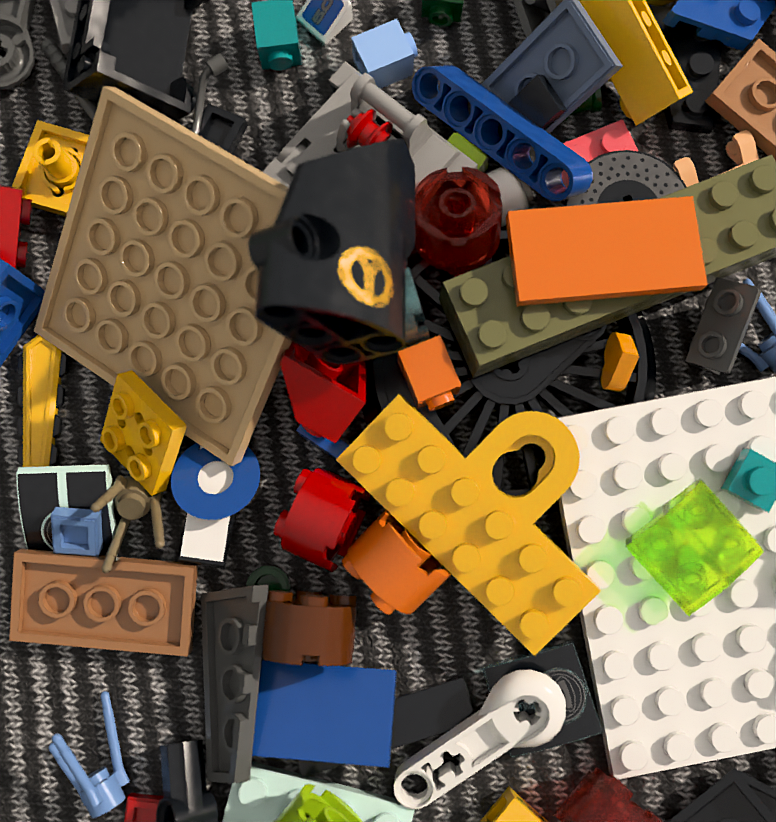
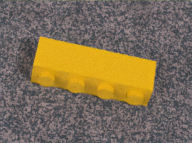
(650, 71)

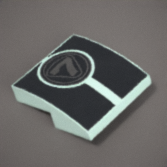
(72, 486)

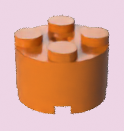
(394, 566)

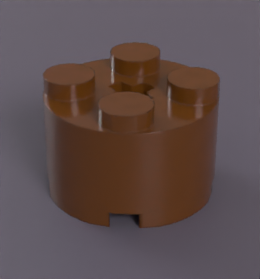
(309, 628)

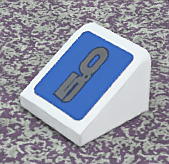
(325, 17)

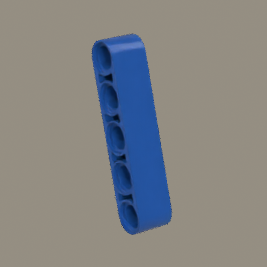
(518, 135)

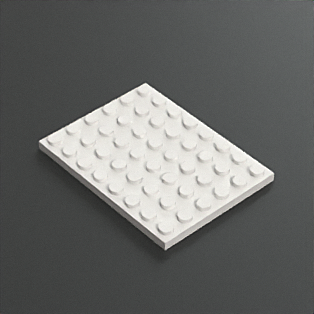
(665, 681)

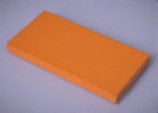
(605, 251)

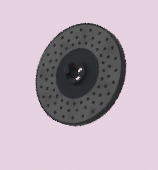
(628, 177)

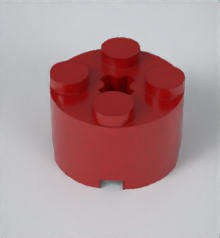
(321, 517)

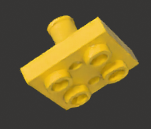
(51, 166)
(142, 432)

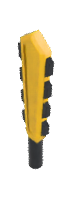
(40, 397)

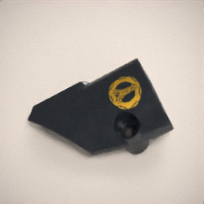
(340, 254)

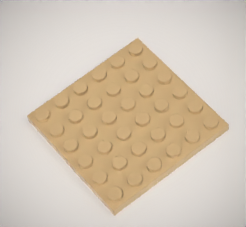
(162, 272)

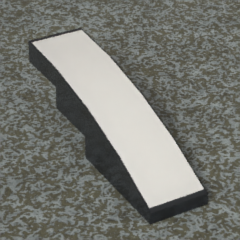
(209, 540)

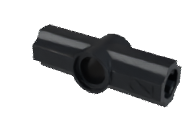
(185, 785)

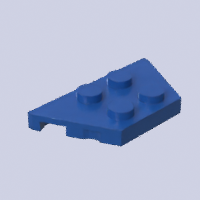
(728, 21)

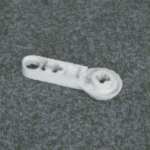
(486, 735)

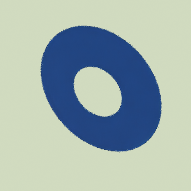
(213, 506)

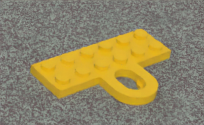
(470, 523)

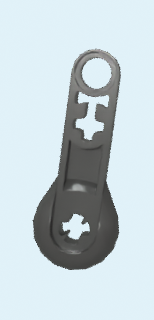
(16, 42)

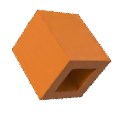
(429, 374)

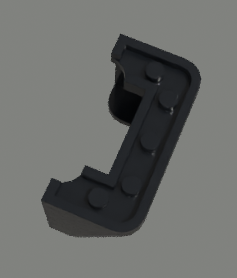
(135, 49)

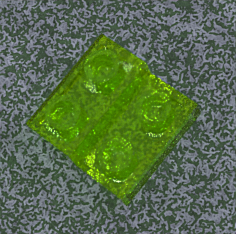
(694, 547)

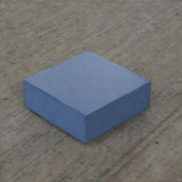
(76, 531)

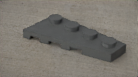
(231, 673)

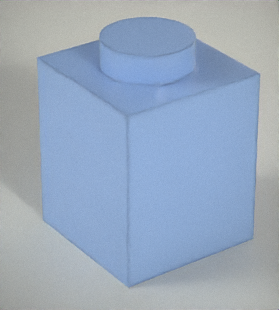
(385, 53)

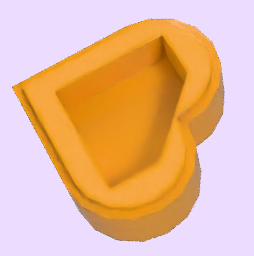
(619, 360)

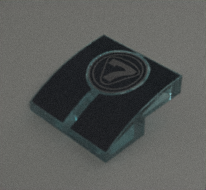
(564, 668)

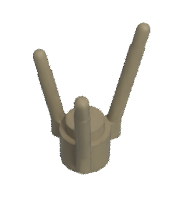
(131, 503)

